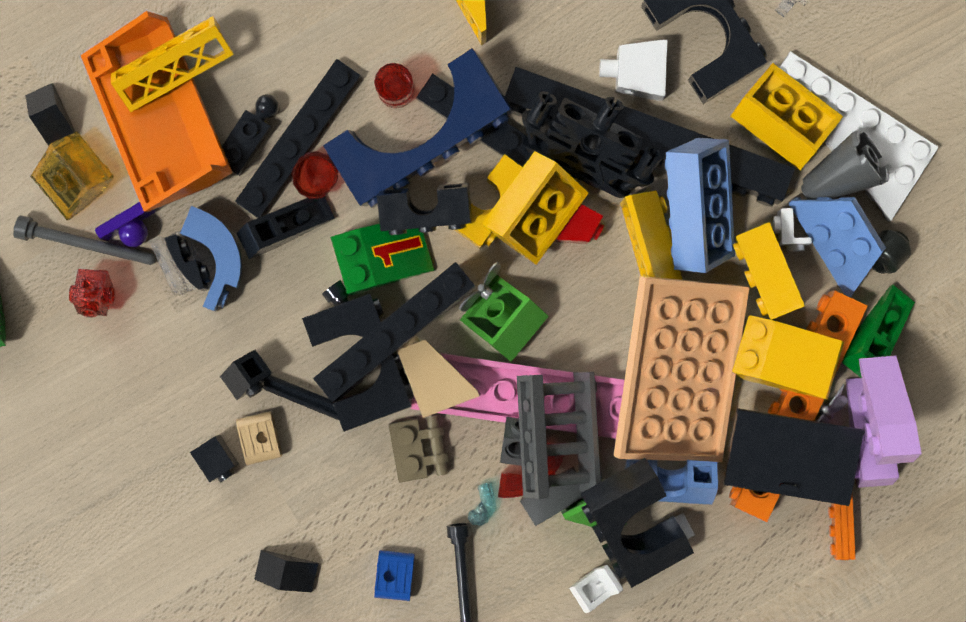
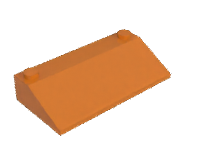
(171, 139)

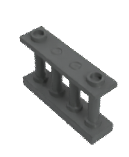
(533, 433)

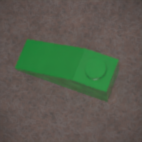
(880, 329)

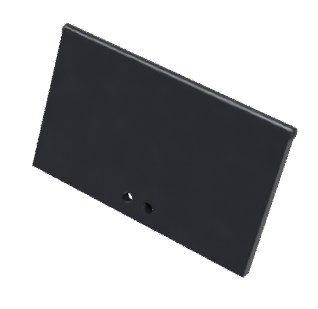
(793, 452)

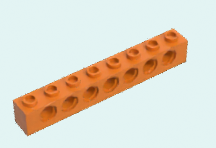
(849, 314)

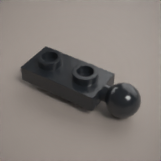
(249, 133)

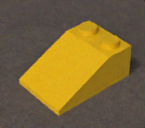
(787, 357)

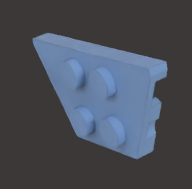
(841, 237)

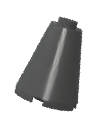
(846, 169)

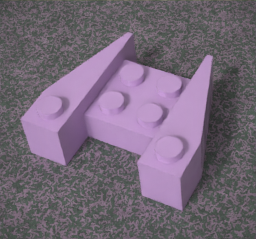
(884, 411)

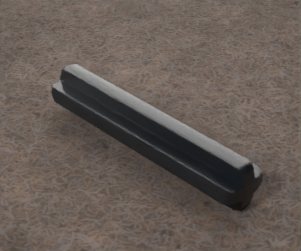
(300, 396)

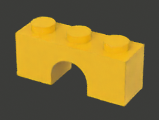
(500, 178)

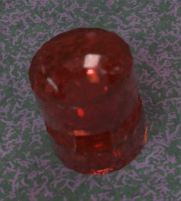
(394, 85)

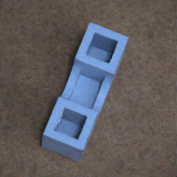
(691, 484)

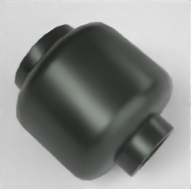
(895, 254)

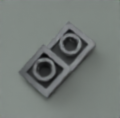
(559, 499)

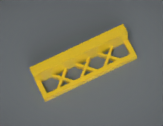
(164, 55)

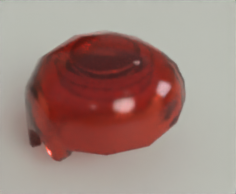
(314, 175)

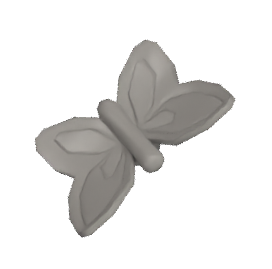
(484, 290)
(834, 406)

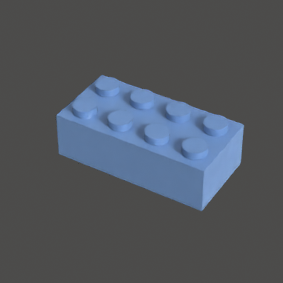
(700, 204)

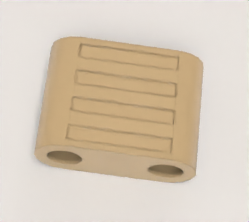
(259, 438)

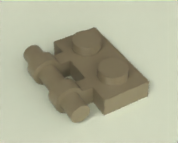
(409, 452)

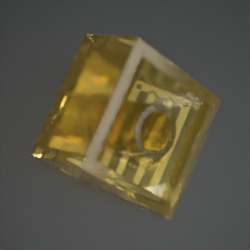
(71, 175)

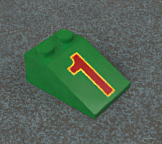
(379, 259)

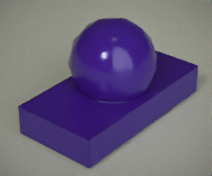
(126, 225)

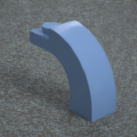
(213, 234)

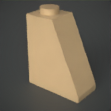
(433, 378)

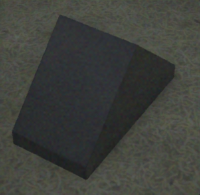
(49, 114)
(286, 572)

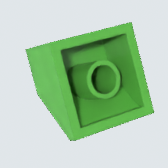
(505, 318)

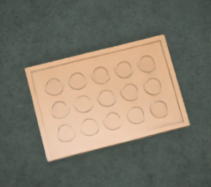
(680, 370)

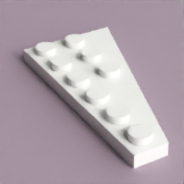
(901, 148)

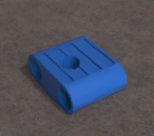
(394, 575)

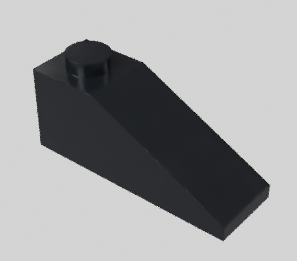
(283, 225)

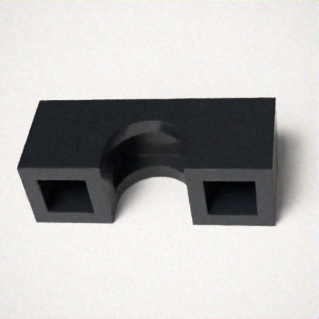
(399, 213)

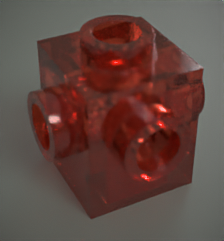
(92, 293)

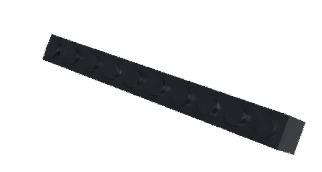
(749, 171)

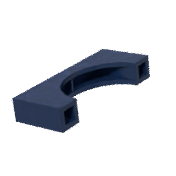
(475, 108)

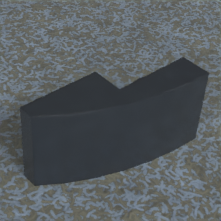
(193, 270)

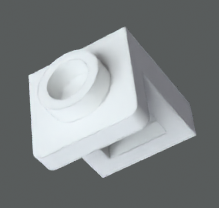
(784, 226)
(596, 587)

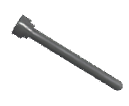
(27, 229)

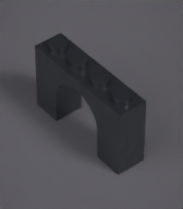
(740, 55)
(388, 392)
(613, 504)

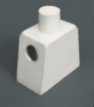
(639, 69)

